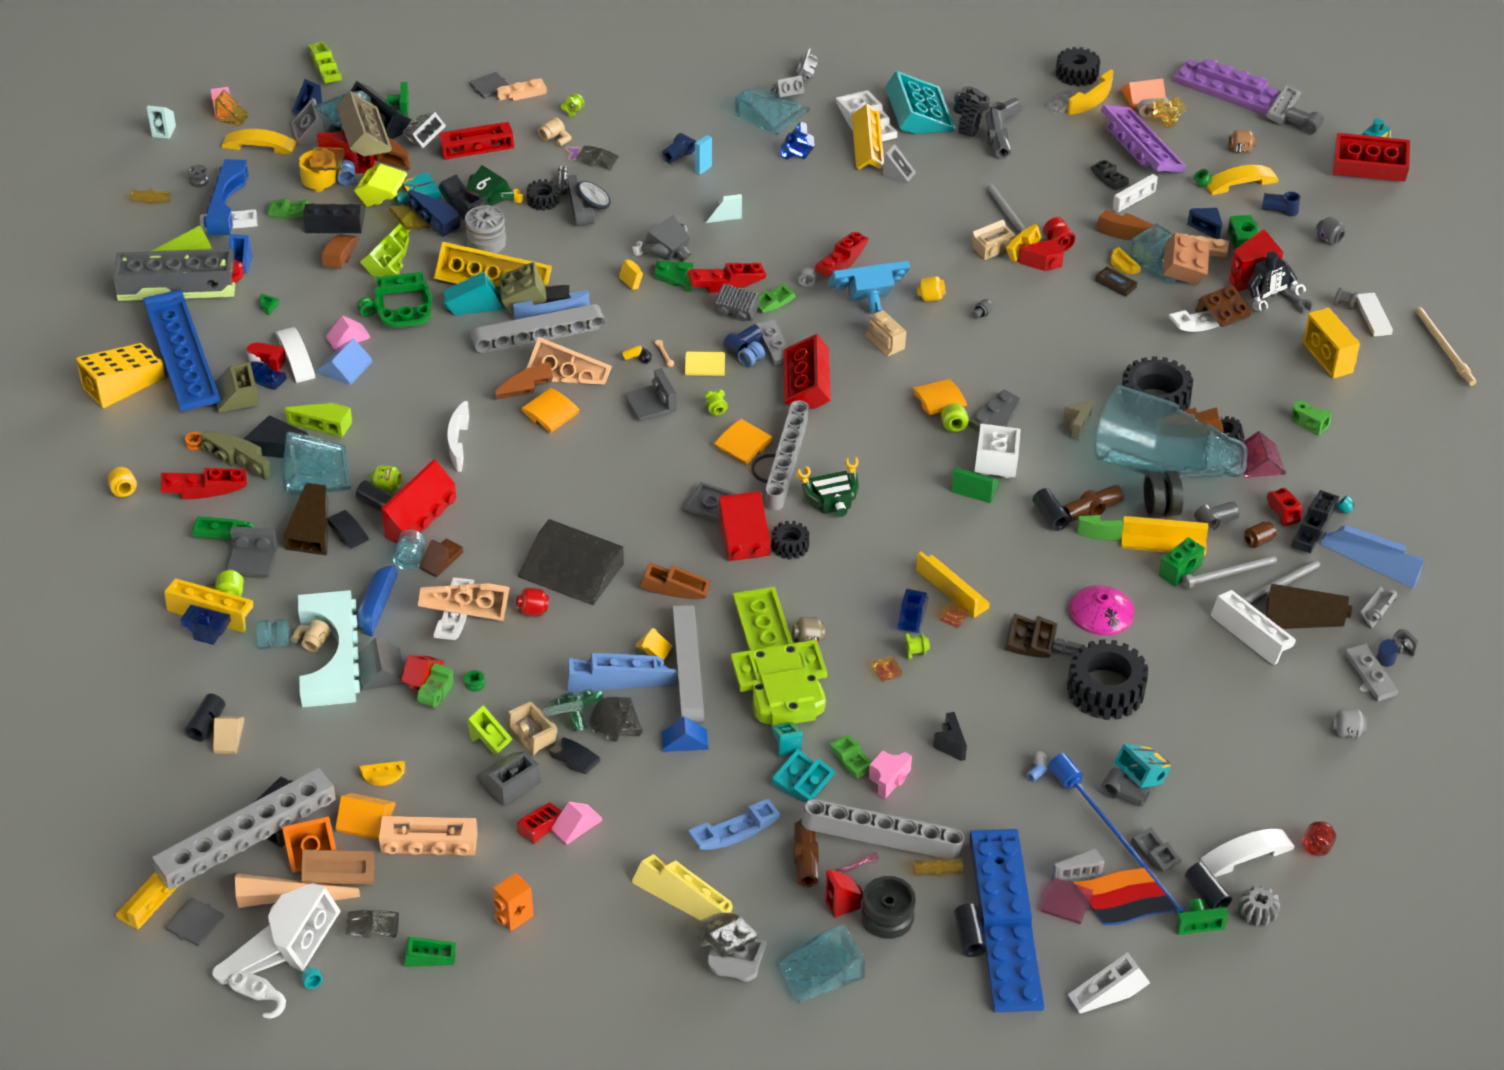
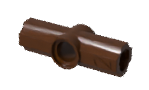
(1094, 502)
(805, 855)

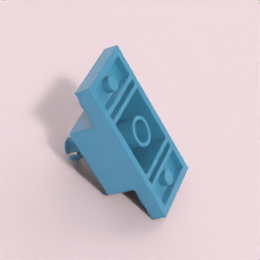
(869, 281)

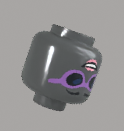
(1330, 230)

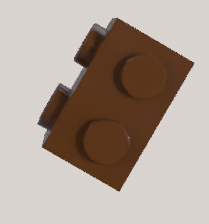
(1225, 306)

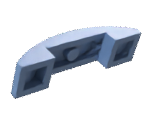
(527, 309)
(736, 829)

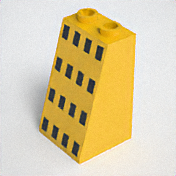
(119, 372)

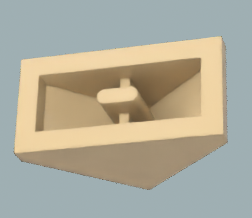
(227, 734)

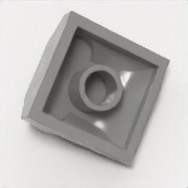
(740, 963)

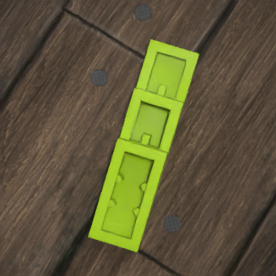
(324, 62)

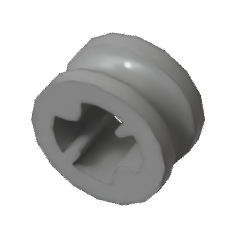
(806, 272)

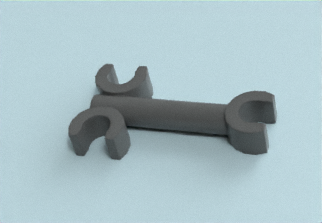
(1302, 304)

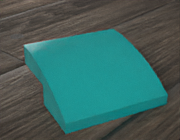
(802, 776)

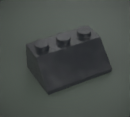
(333, 218)

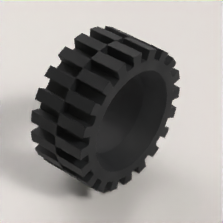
(1161, 376)
(1104, 698)

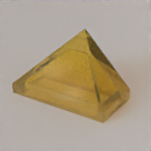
(229, 110)

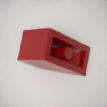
(1042, 255)
(418, 670)
(842, 893)

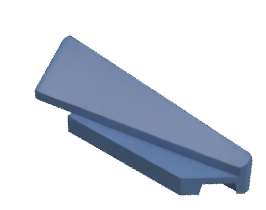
(1375, 553)
(618, 672)

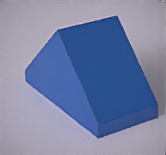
(241, 249)
(684, 736)

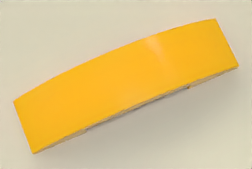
(1084, 102)
(259, 137)
(1238, 175)

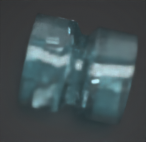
(409, 549)
(273, 633)

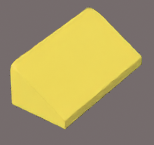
(705, 363)

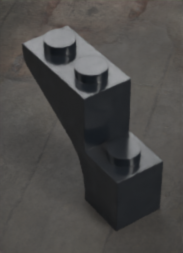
(457, 194)

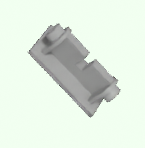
(807, 66)
(788, 86)
(1377, 605)

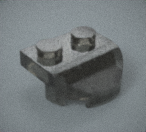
(615, 718)
(725, 933)

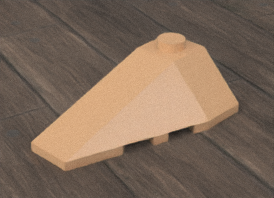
(568, 364)
(472, 599)

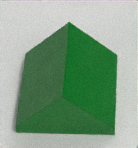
(974, 485)

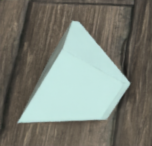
(728, 209)

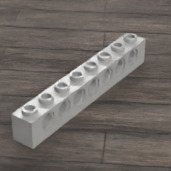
(243, 828)

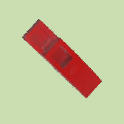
(844, 254)
(733, 274)
(209, 484)

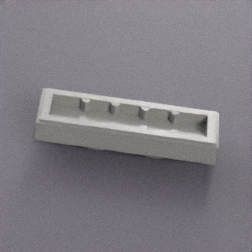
(1285, 100)
(773, 341)
(1371, 672)

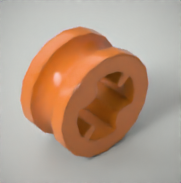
(193, 445)

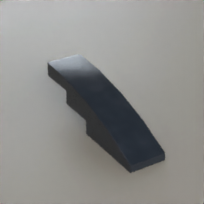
(1315, 521)

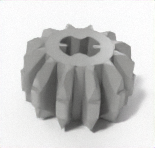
(1259, 905)

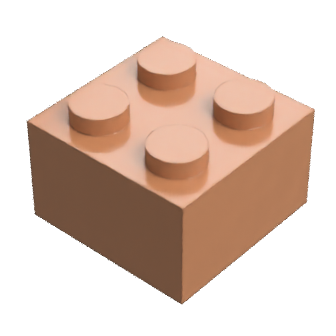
(1186, 259)

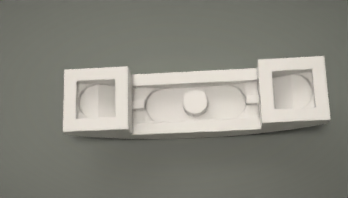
(1194, 322)
(296, 354)
(458, 422)
(452, 623)
(1245, 848)

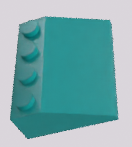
(918, 105)

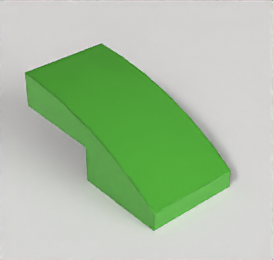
(284, 209)
(776, 298)
(1102, 530)
(851, 756)

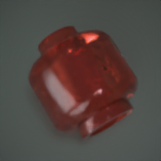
(1319, 837)

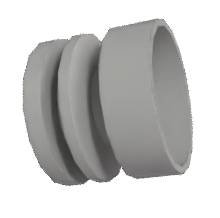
(485, 228)

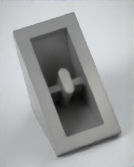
(896, 165)

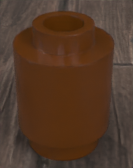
(1259, 534)

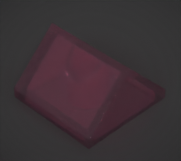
(1262, 457)

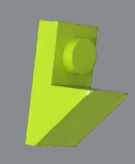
(486, 727)

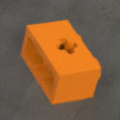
(513, 902)

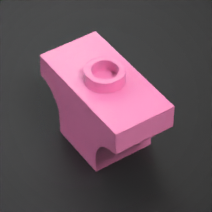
(889, 771)

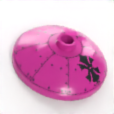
(1101, 610)

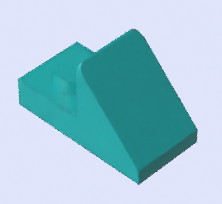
(788, 738)

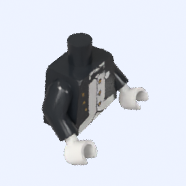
(1271, 277)

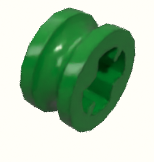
(1202, 177)
(366, 301)
(474, 686)

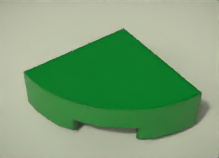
(268, 303)

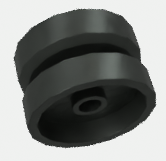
(1163, 493)
(888, 907)

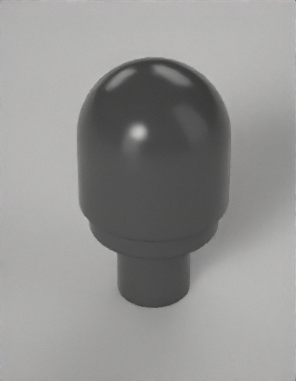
(982, 308)

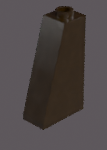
(309, 524)
(1306, 608)

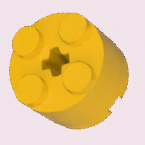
(315, 179)

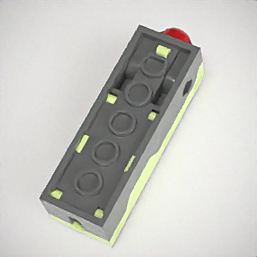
(196, 272)

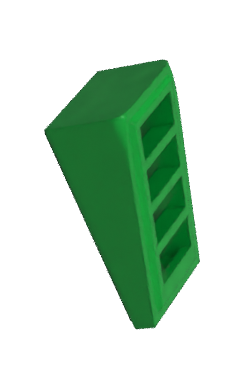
(418, 958)

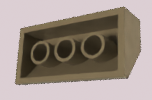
(362, 126)

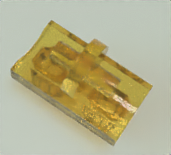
(1176, 109)

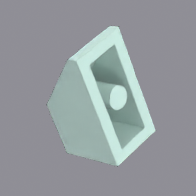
(161, 121)

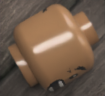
(1242, 141)

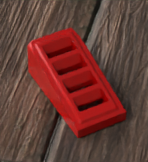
(535, 834)

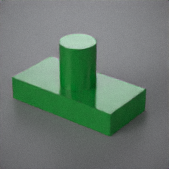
(401, 99)
(1201, 920)

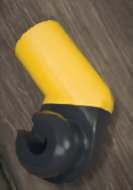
(639, 352)

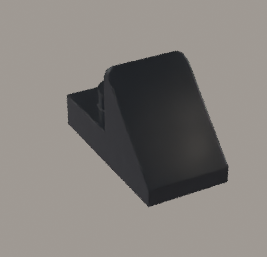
(951, 738)

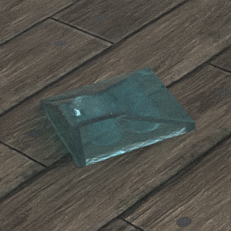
(768, 110)
(314, 462)

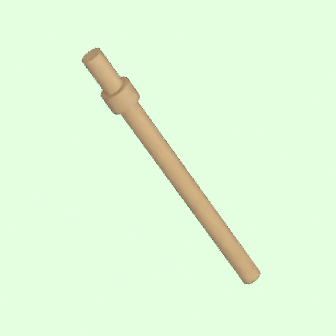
(1462, 369)

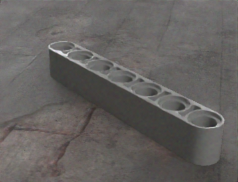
(545, 326)
(786, 455)
(688, 662)
(882, 829)

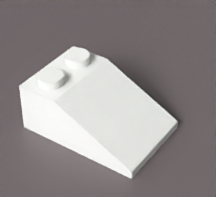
(997, 450)

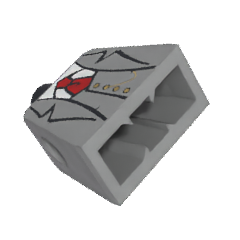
(420, 130)

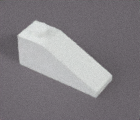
(1112, 984)

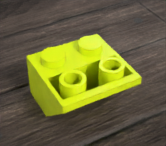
(379, 184)

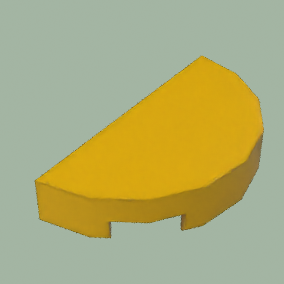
(1123, 262)
(382, 773)

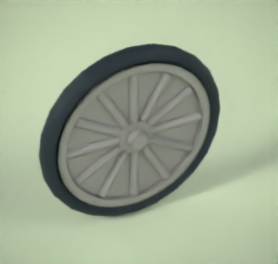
(593, 194)

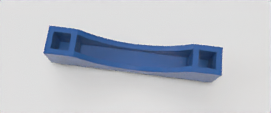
(219, 216)

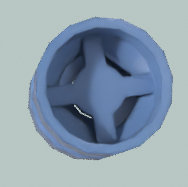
(347, 173)
(751, 354)

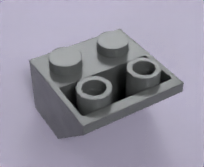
(511, 776)

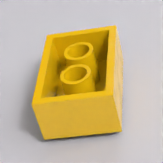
(1331, 342)

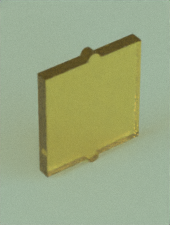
(327, 158)
(408, 218)

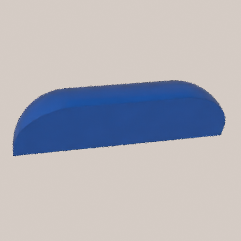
(375, 599)

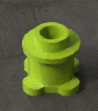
(573, 104)
(715, 402)
(916, 644)

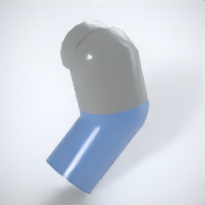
(1040, 768)

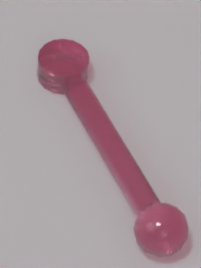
(872, 857)

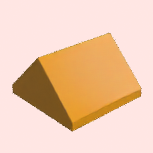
(362, 815)

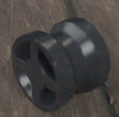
(960, 100)

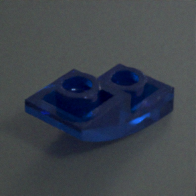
(265, 377)

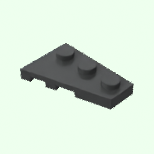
(996, 411)

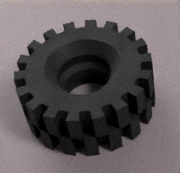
(1077, 66)

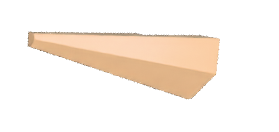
(262, 890)

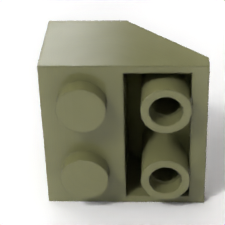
(522, 286)
(237, 388)

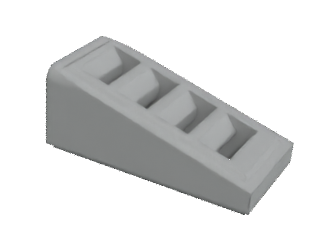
(1079, 866)

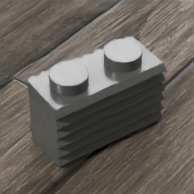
(737, 302)

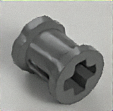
(1345, 298)

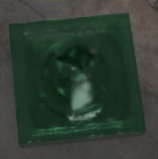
(574, 705)

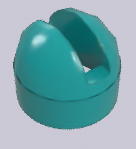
(1345, 505)
(311, 978)

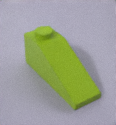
(322, 418)

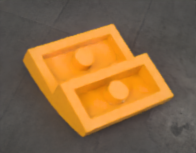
(938, 395)
(551, 410)
(743, 441)

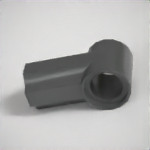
(1007, 108)
(1309, 122)
(1216, 515)
(1118, 784)

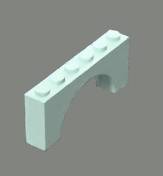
(336, 680)

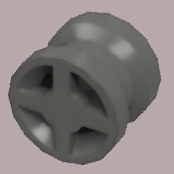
(198, 175)

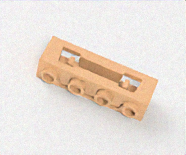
(428, 836)

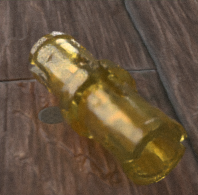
(150, 196)
(938, 867)

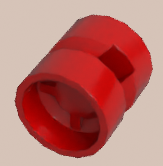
(1058, 229)

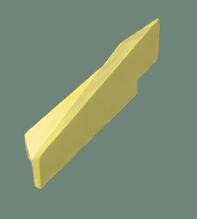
(680, 888)

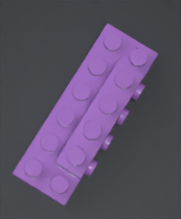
(1227, 84)
(1141, 140)

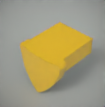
(630, 274)
(654, 644)

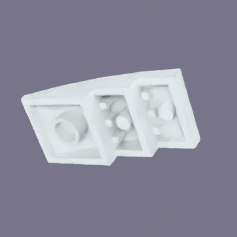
(851, 103)

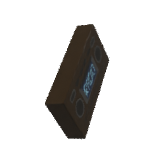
(1116, 281)

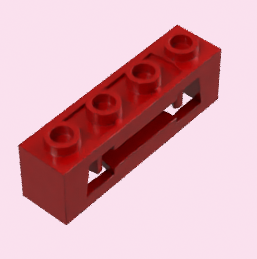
(476, 140)

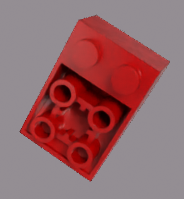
(338, 140)

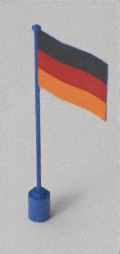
(1125, 893)

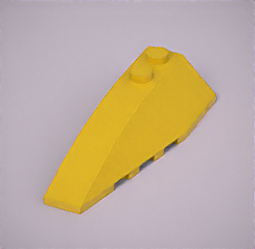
(461, 263)

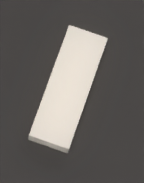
(1135, 193)
(240, 219)
(1374, 314)

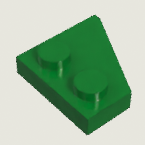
(673, 273)

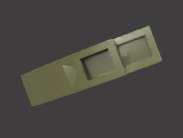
(236, 450)

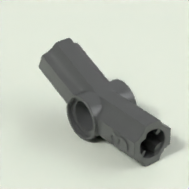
(997, 134)

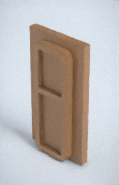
(337, 867)

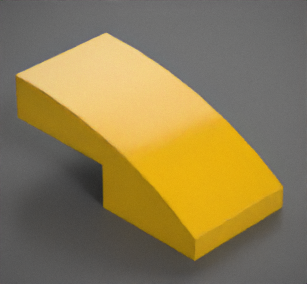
(1028, 236)

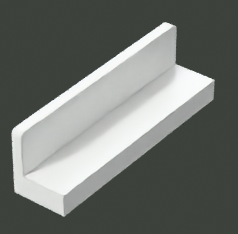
(1251, 626)

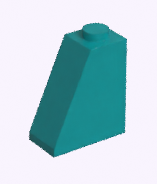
(473, 296)

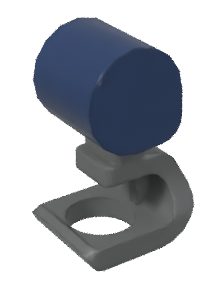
(1390, 648)

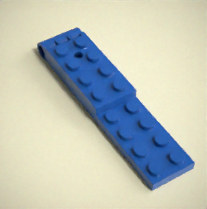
(181, 350)
(1006, 920)

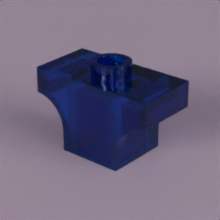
(797, 143)
(912, 610)
(205, 623)

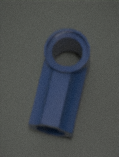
(681, 145)
(1286, 203)
(735, 343)

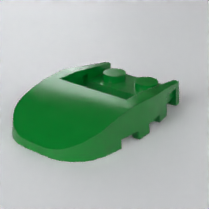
(405, 315)

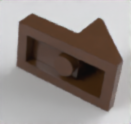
(440, 556)

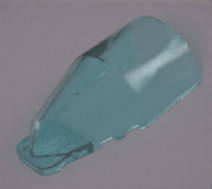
(1157, 436)

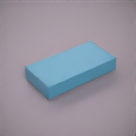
(703, 154)

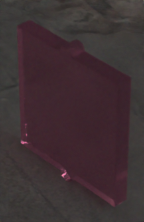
(1067, 900)

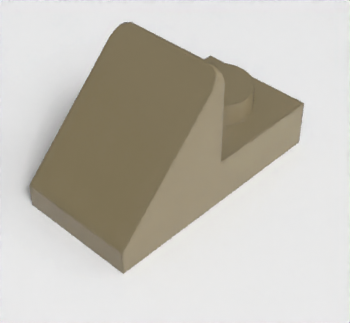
(1078, 416)

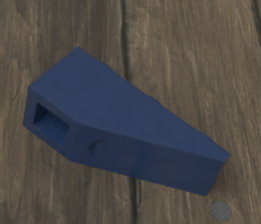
(436, 213)

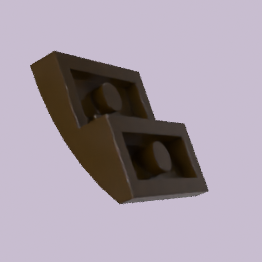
(1031, 636)

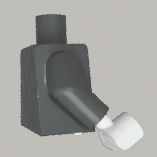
(666, 240)

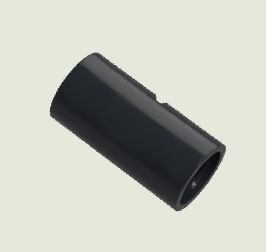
(373, 494)
(1051, 509)
(203, 718)
(1207, 886)
(970, 930)

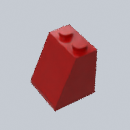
(1248, 255)
(744, 526)

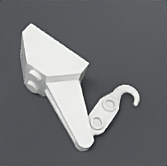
(294, 933)

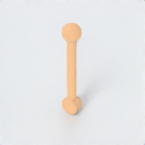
(659, 344)

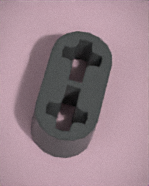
(977, 97)

